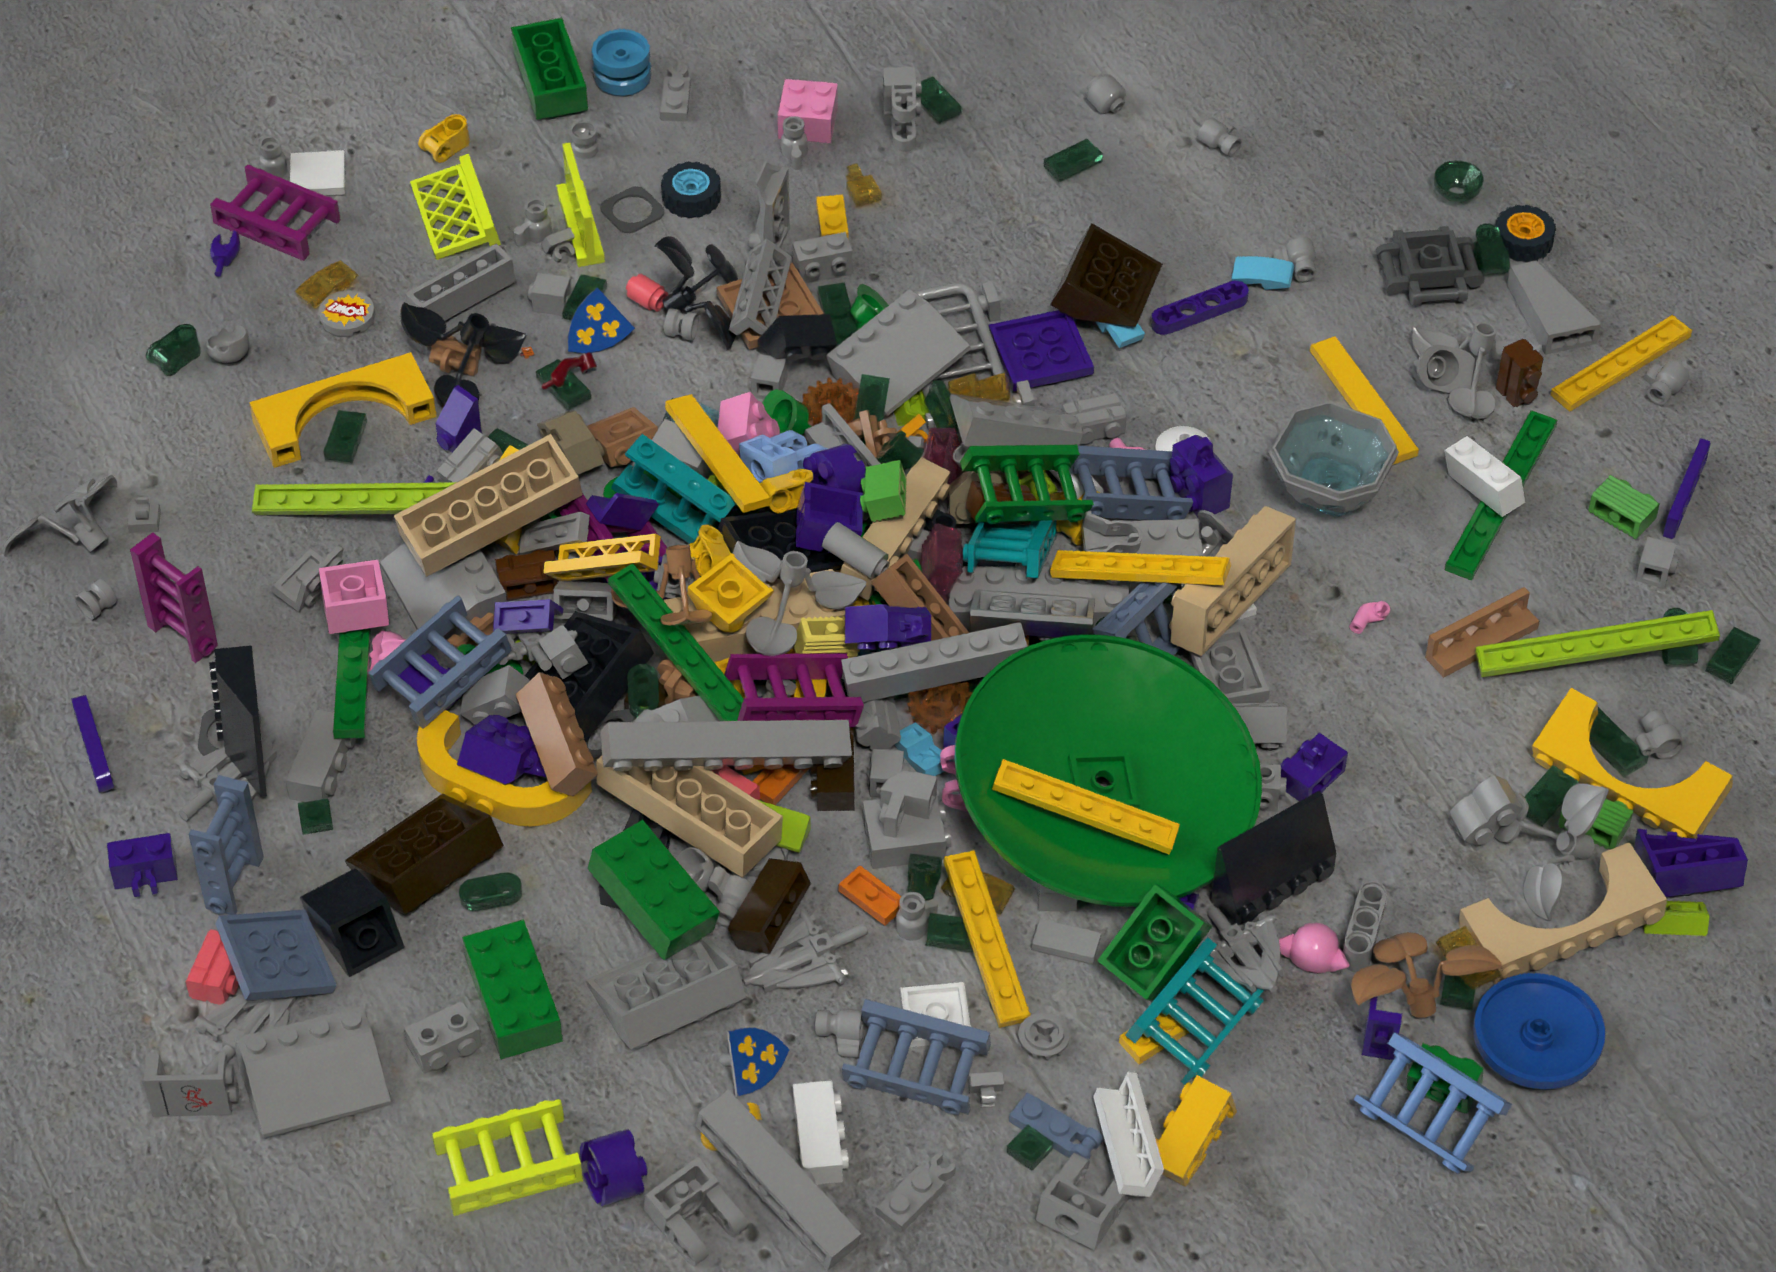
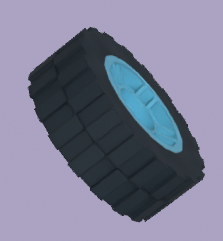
(691, 189)

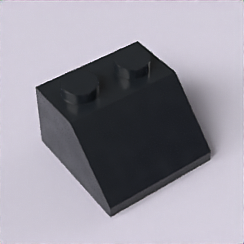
(799, 337)

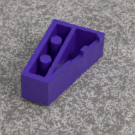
(1692, 864)

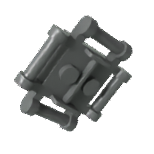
(1429, 261)

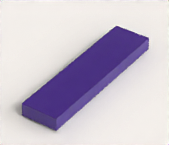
(1686, 489)

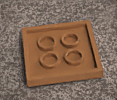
(794, 301)

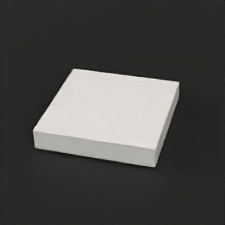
(319, 171)
(939, 1001)

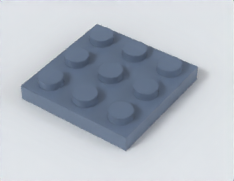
(275, 954)

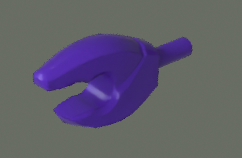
(224, 254)

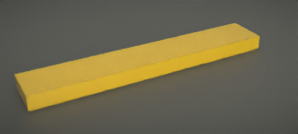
(1621, 363)
(1360, 393)
(717, 453)
(1140, 567)
(1086, 806)
(986, 938)

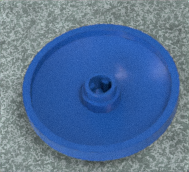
(1539, 1031)

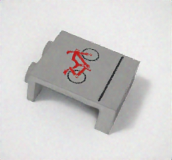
(190, 1093)

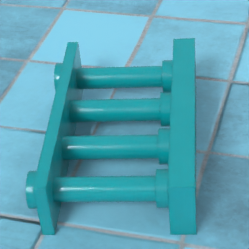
(672, 472)
(1012, 543)
(1167, 1004)

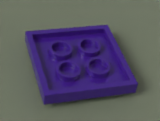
(1041, 349)

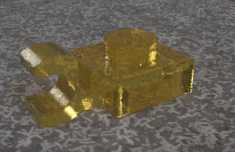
(861, 188)

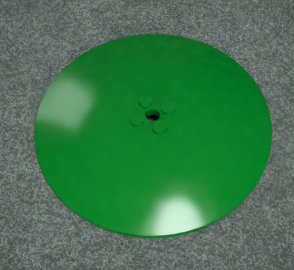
(1117, 714)

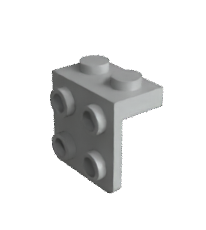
(301, 582)

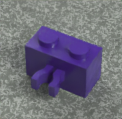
(1313, 767)
(142, 862)

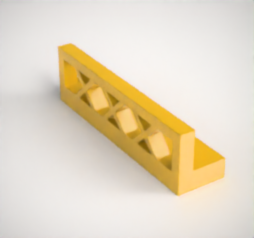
(607, 564)

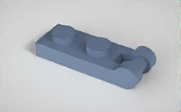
(1055, 1126)

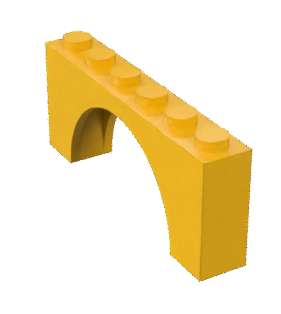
(389, 382)
(1675, 808)

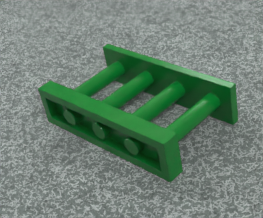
(1032, 459)

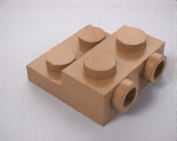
(620, 432)

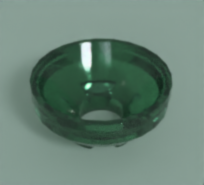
(1458, 175)

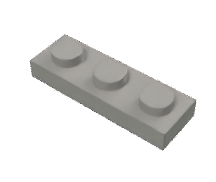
(554, 532)

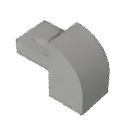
(906, 794)

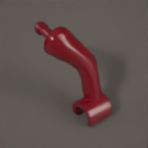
(559, 375)

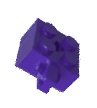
(1200, 475)
(886, 626)
(500, 750)

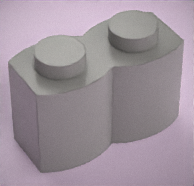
(1486, 810)

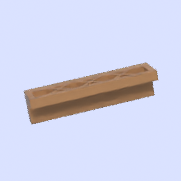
(1477, 629)

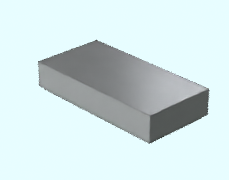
(1066, 941)

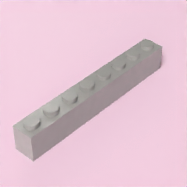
(725, 743)

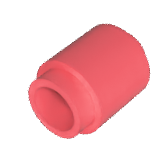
(646, 292)

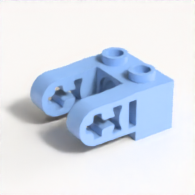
(773, 457)

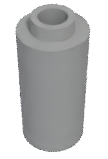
(855, 551)

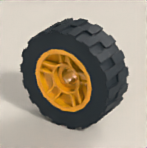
(1526, 232)

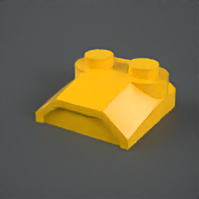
(728, 593)

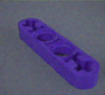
(1171, 319)
(92, 743)

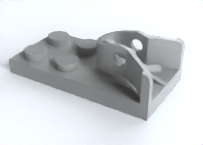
(1141, 537)

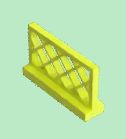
(473, 196)
(578, 213)

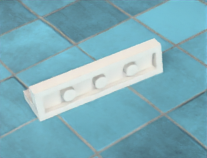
(1129, 1137)

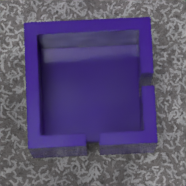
(822, 508)

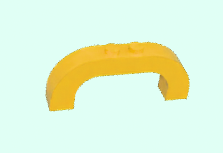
(502, 801)

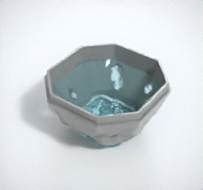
(1333, 457)

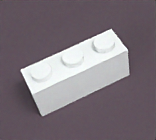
(1484, 476)
(820, 1131)

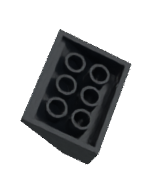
(774, 534)
(610, 654)
(238, 712)
(1274, 860)

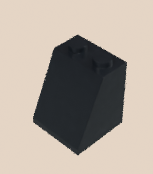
(353, 921)

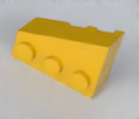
(1193, 1128)

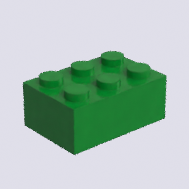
(1154, 942)

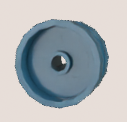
(621, 62)

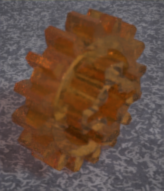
(836, 394)
(934, 713)

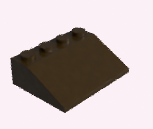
(1106, 280)
(427, 852)

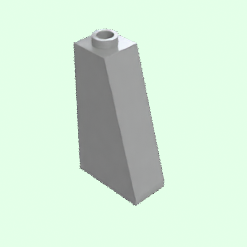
(1551, 310)

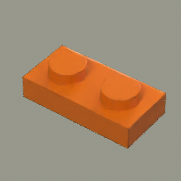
(777, 782)
(871, 895)

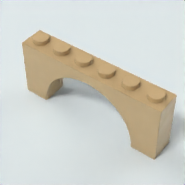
(1629, 903)

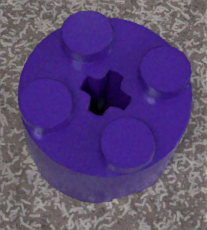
(836, 468)
(613, 1167)

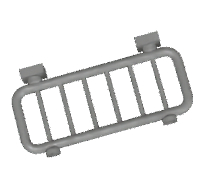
(978, 304)

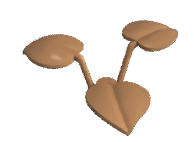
(679, 565)
(1420, 995)

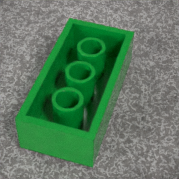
(549, 68)
(653, 890)
(512, 989)

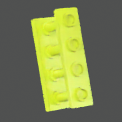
(517, 1183)

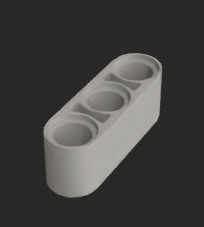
(1369, 915)

